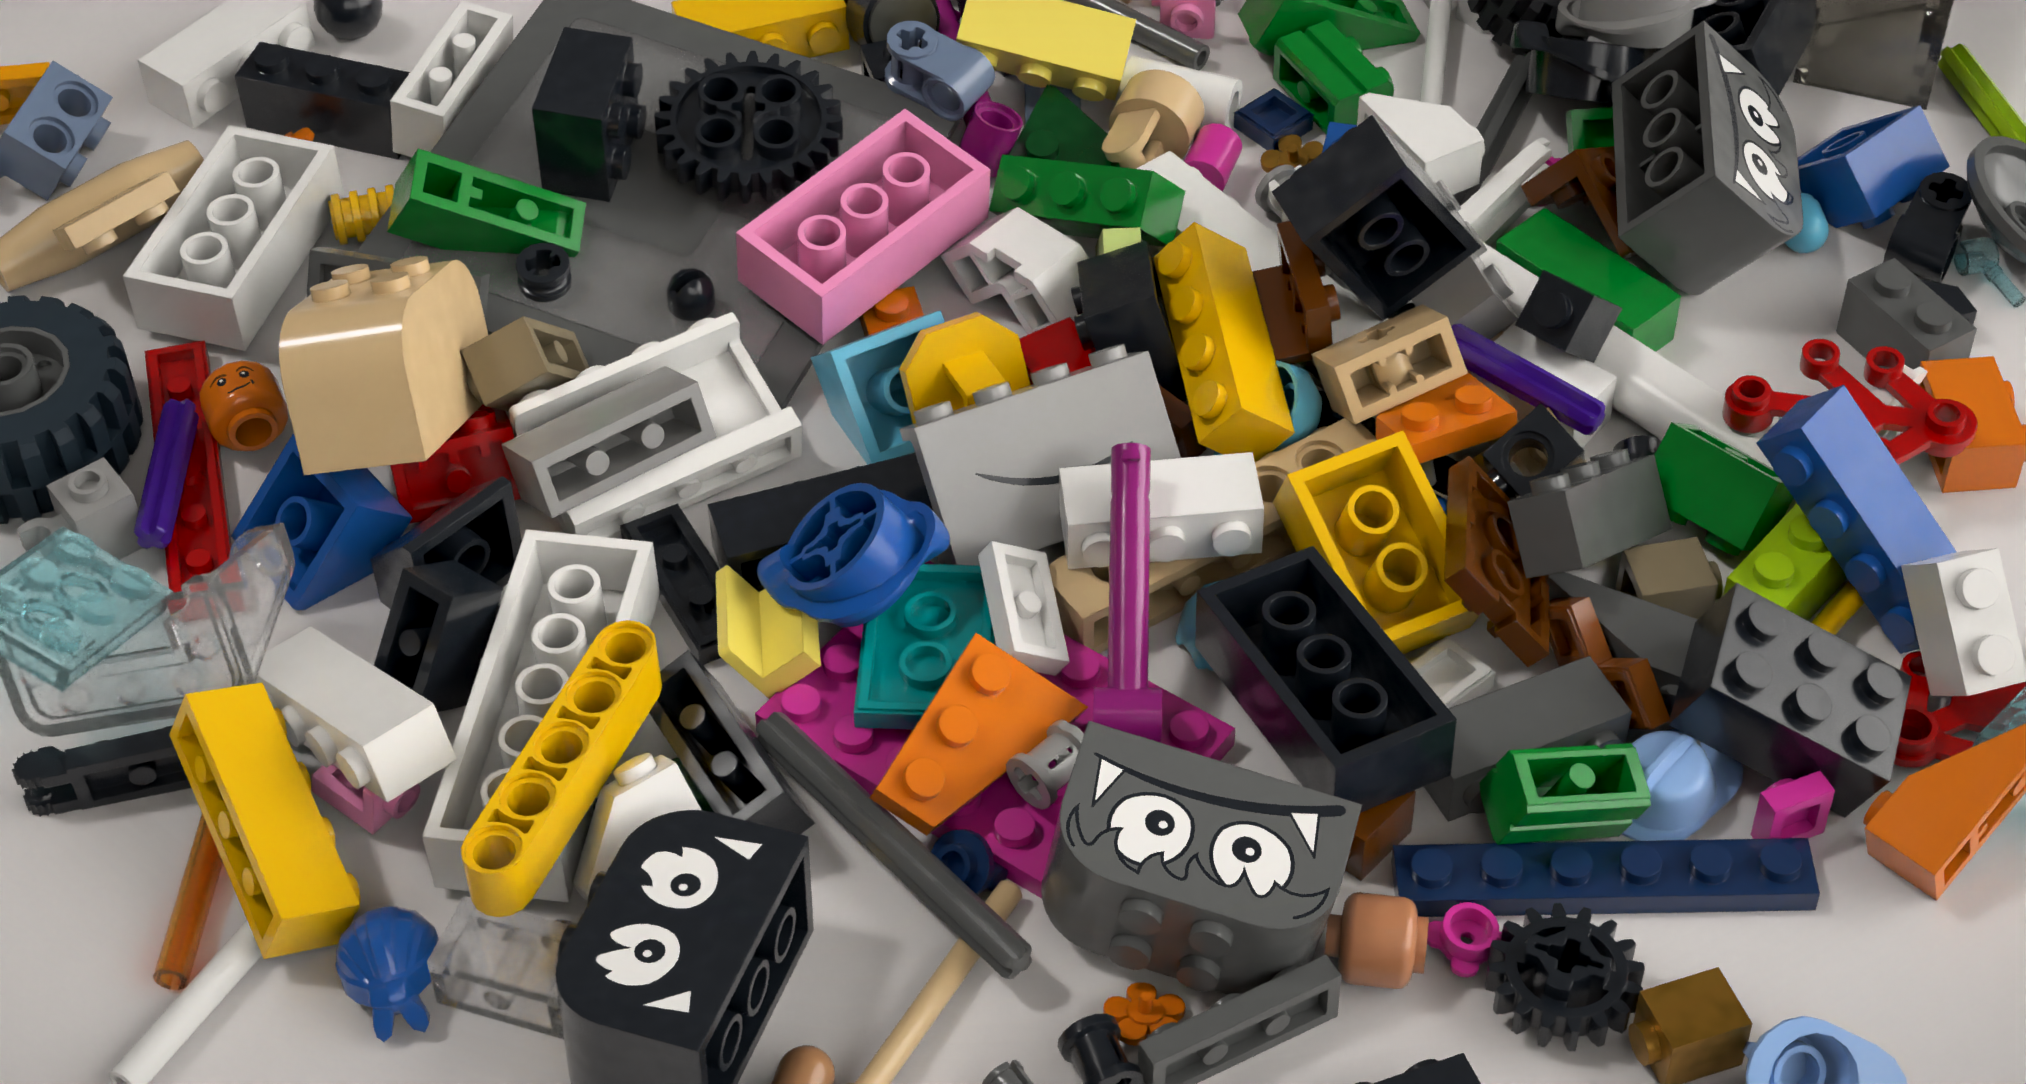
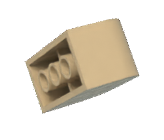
(380, 363)

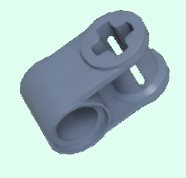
(940, 73)

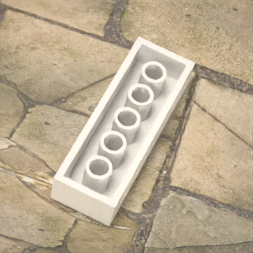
(550, 614)

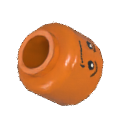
(243, 406)

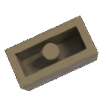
(520, 361)

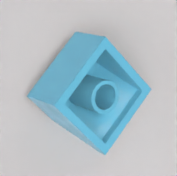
(867, 388)

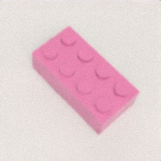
(863, 225)

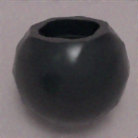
(348, 17)

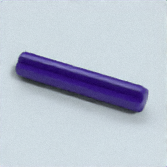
(1528, 381)
(166, 474)

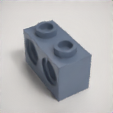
(51, 129)

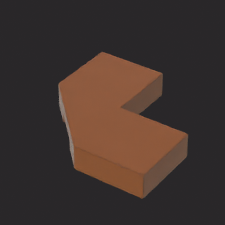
(1578, 634)

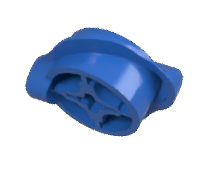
(853, 555)

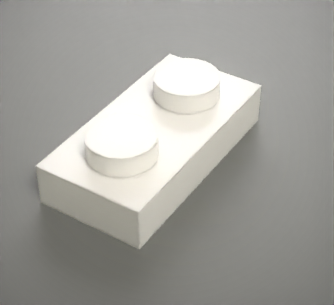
(1023, 606)

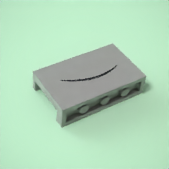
(999, 460)

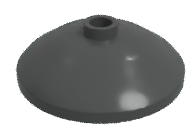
(1999, 191)

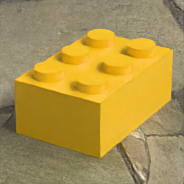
(1381, 536)

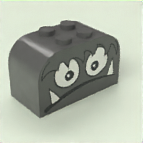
(1703, 162)
(1192, 863)

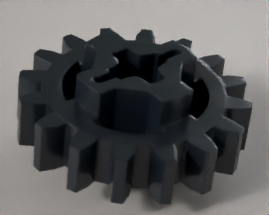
(1564, 977)

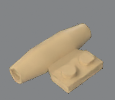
(96, 215)

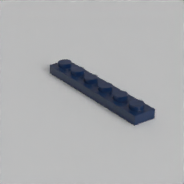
(1610, 876)

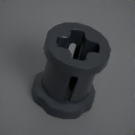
(1097, 1053)

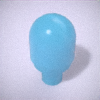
(1814, 229)

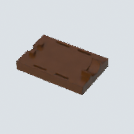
(1487, 566)

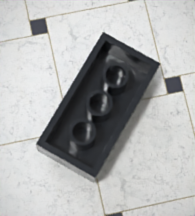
(1324, 681)

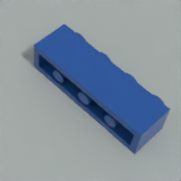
(1856, 502)

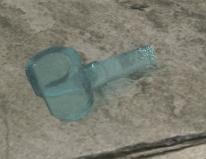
(1983, 256)

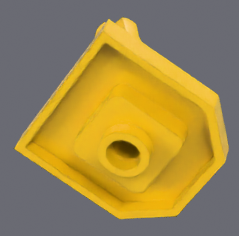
(959, 359)

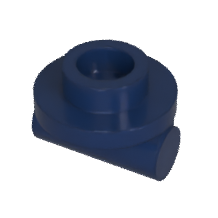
(970, 859)

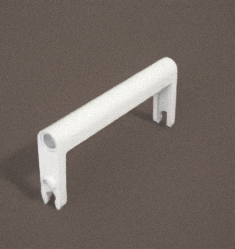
(1647, 384)

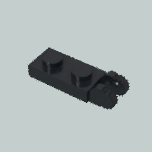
(100, 773)

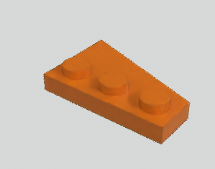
(968, 734)

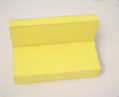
(761, 638)

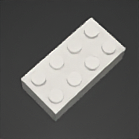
(234, 238)

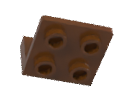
(1585, 177)

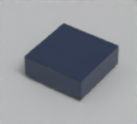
(1272, 118)

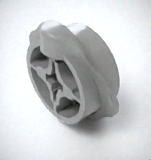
(1628, 22)

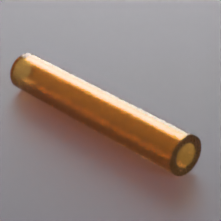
(189, 912)

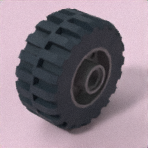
(61, 400)

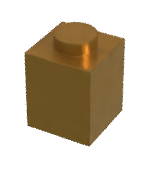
(1689, 1028)

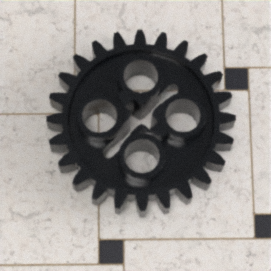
(704, 126)

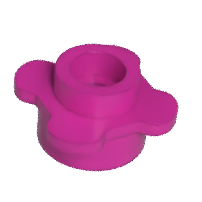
(1466, 921)

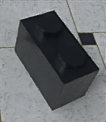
(438, 631)

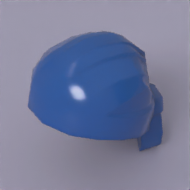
(386, 965)

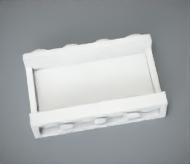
(746, 418)

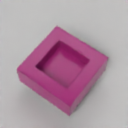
(1793, 808)

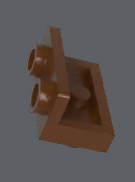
(1295, 301)

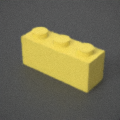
(1051, 43)

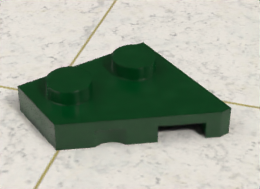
(1061, 132)

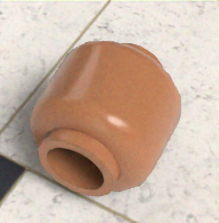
(1377, 940)

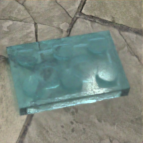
(72, 607)

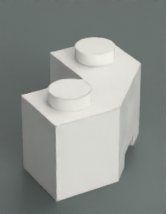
(1022, 262)

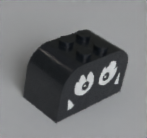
(683, 951)

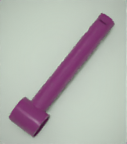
(989, 124)
(1127, 700)

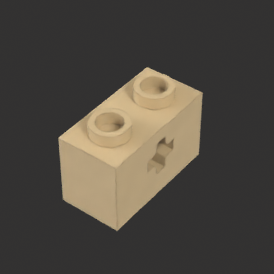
(1389, 363)

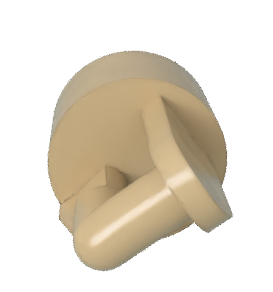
(1153, 117)

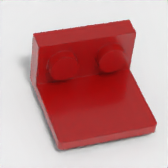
(462, 462)

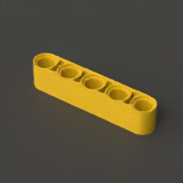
(561, 769)

